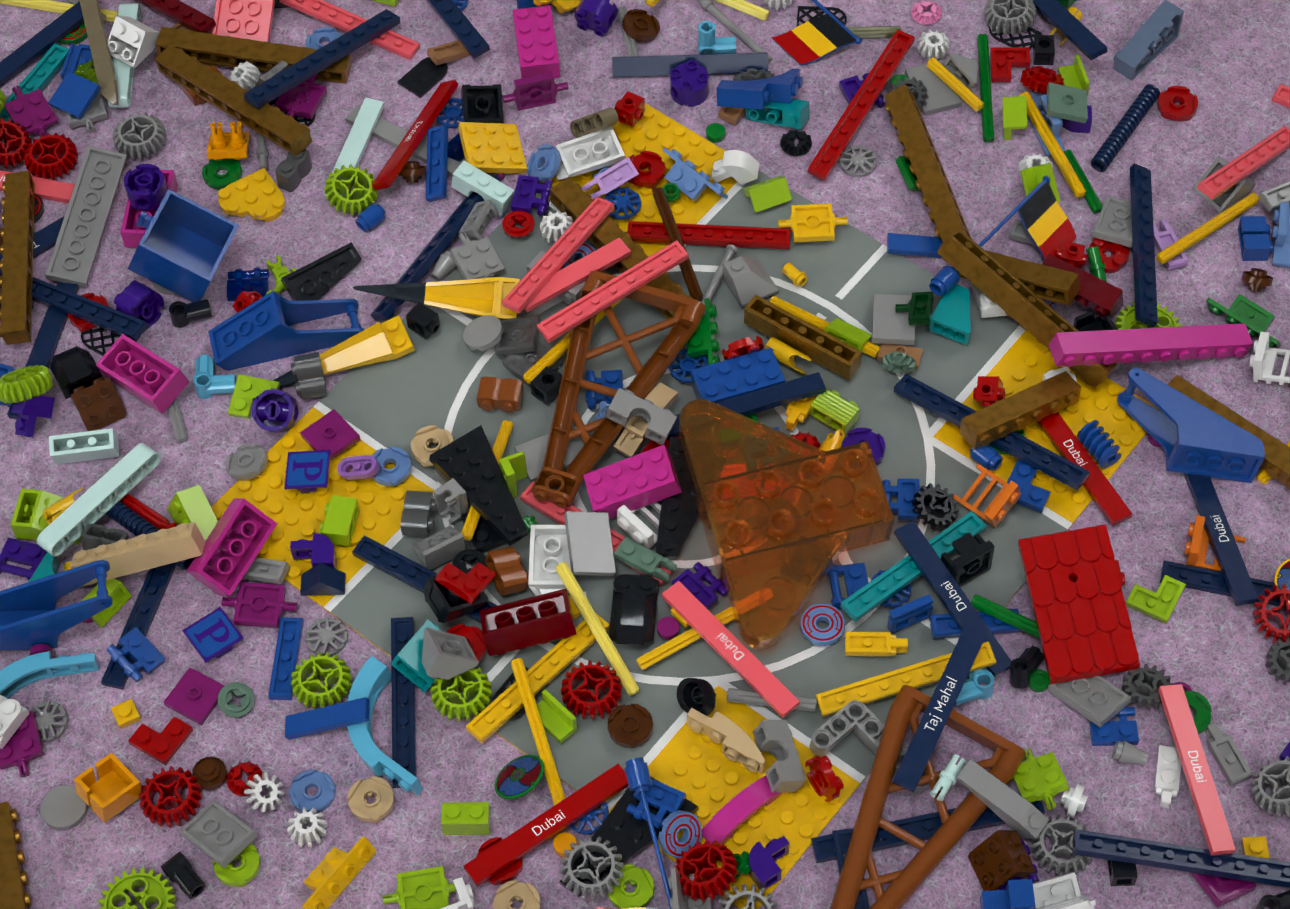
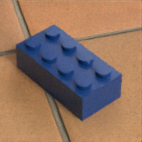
(737, 376)

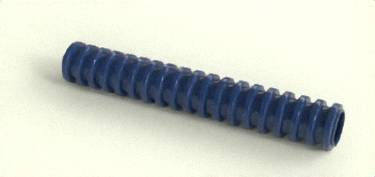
(1125, 127)
(138, 525)

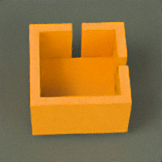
(112, 792)

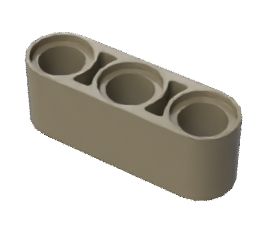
(594, 122)

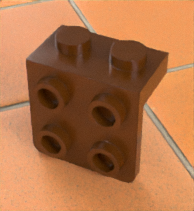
(98, 404)
(1000, 859)

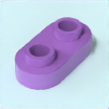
(362, 467)

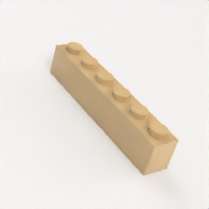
(145, 551)

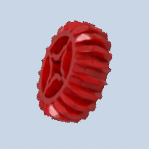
(14, 138)
(51, 156)
(1284, 596)
(605, 681)
(170, 784)
(708, 878)

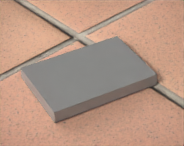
(940, 94)
(1114, 222)
(887, 324)
(535, 452)
(589, 543)
(1092, 698)
(218, 833)

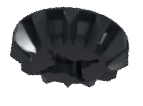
(803, 146)
(468, 556)

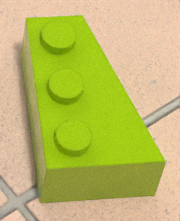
(192, 506)

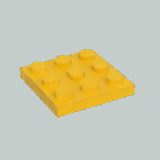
(493, 147)

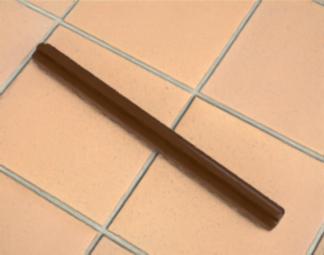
(673, 234)

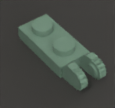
(644, 559)

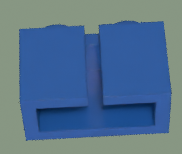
(1254, 238)

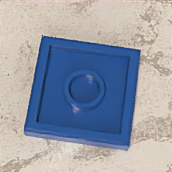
(74, 95)

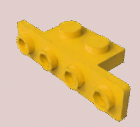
(336, 873)

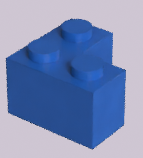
(1018, 895)

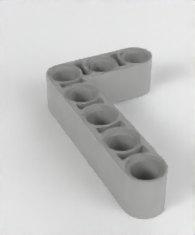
(855, 725)

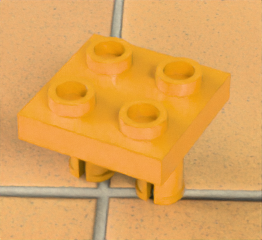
(228, 144)

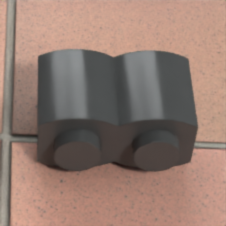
(293, 170)
(310, 376)
(418, 513)
(97, 535)

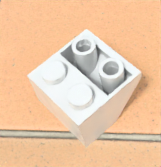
(131, 40)

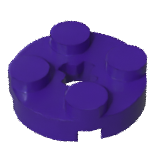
(875, 442)

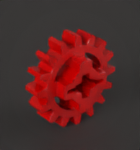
(1039, 77)

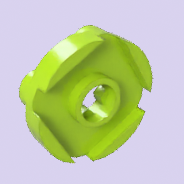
(243, 874)
(642, 894)

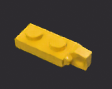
(798, 411)
(874, 644)

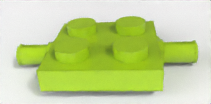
(1040, 778)
(421, 889)

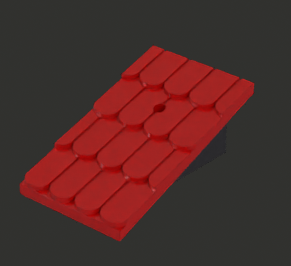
(1078, 604)

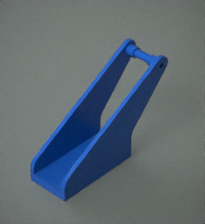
(264, 330)
(1191, 434)
(30, 612)

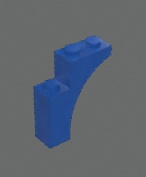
(757, 93)

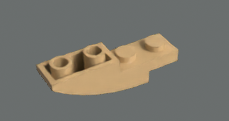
(635, 428)
(735, 742)

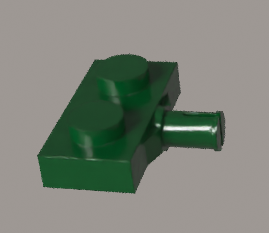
(918, 308)

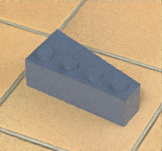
(1149, 40)

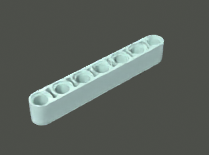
(123, 72)
(98, 499)

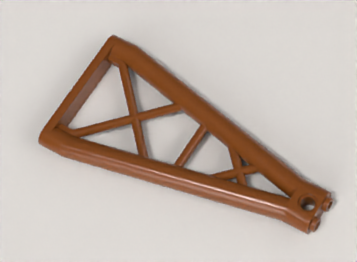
(684, 323)
(905, 882)

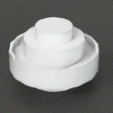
(1074, 800)

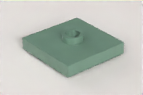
(1067, 103)

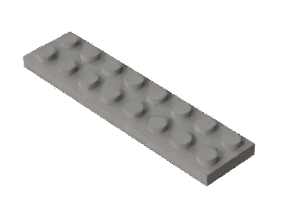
(86, 216)

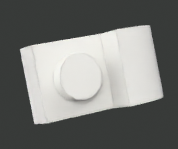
(736, 164)

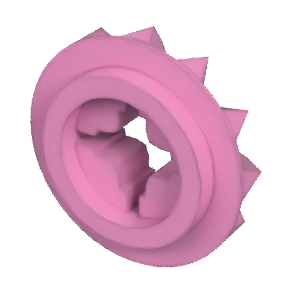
(928, 17)

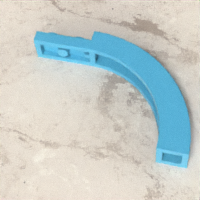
(41, 667)
(370, 683)

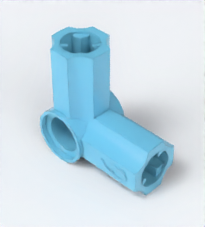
(709, 44)
(207, 383)
(971, 688)

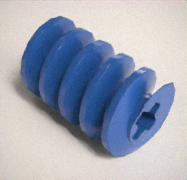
(1098, 445)

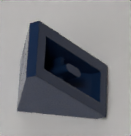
(322, 581)

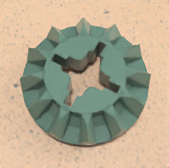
(898, 362)
(239, 690)

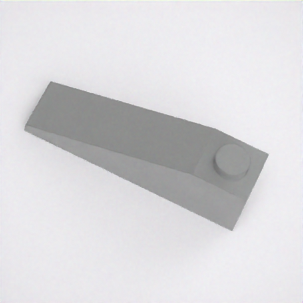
(1003, 801)

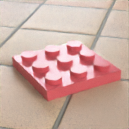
(244, 19)

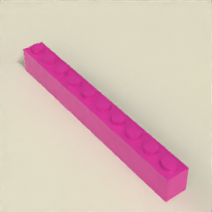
(1150, 344)

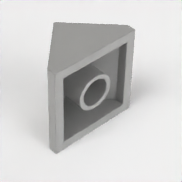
(439, 547)

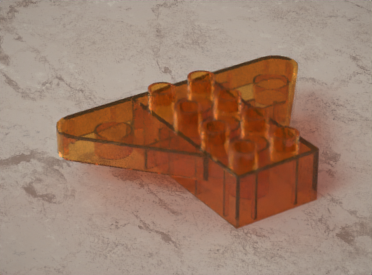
(777, 512)

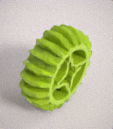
(342, 182)
(25, 384)
(330, 670)
(476, 685)

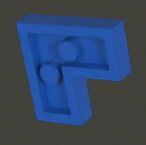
(1031, 496)

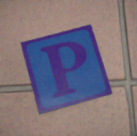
(307, 470)
(213, 635)

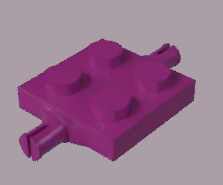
(535, 91)
(302, 99)
(31, 111)
(259, 604)
(22, 746)

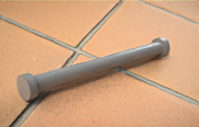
(731, 250)

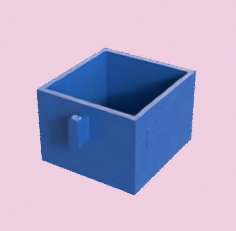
(182, 246)

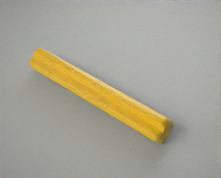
(955, 84)

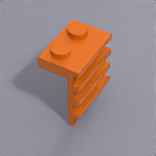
(1000, 504)
(1197, 547)

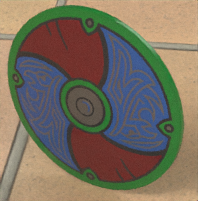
(519, 776)

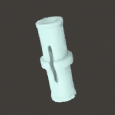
(947, 777)

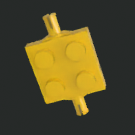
(812, 222)

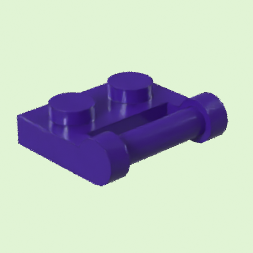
(21, 553)

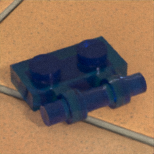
(240, 284)

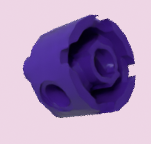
(596, 15)
(689, 84)
(145, 187)
(140, 302)
(275, 410)

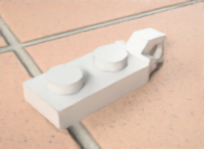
(1167, 774)

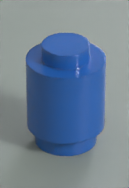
(370, 217)
(986, 457)

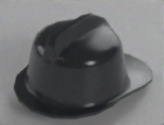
(696, 694)

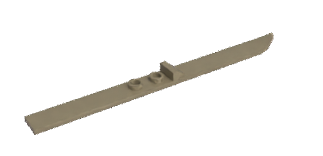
(99, 49)

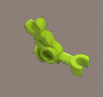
(278, 272)

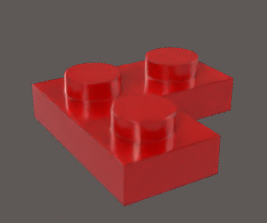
(1006, 57)
(465, 585)
(161, 745)

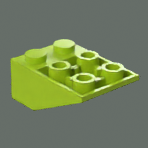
(28, 514)

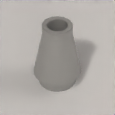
(443, 266)
(1128, 753)

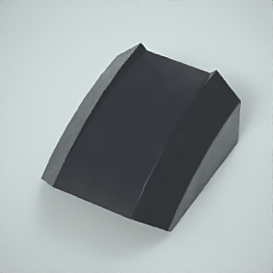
(482, 103)
(74, 369)
(448, 605)

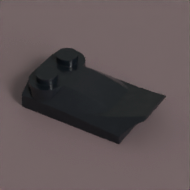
(634, 609)

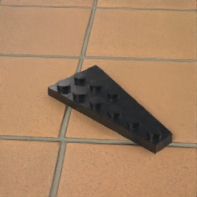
(478, 473)
(679, 511)
(625, 833)

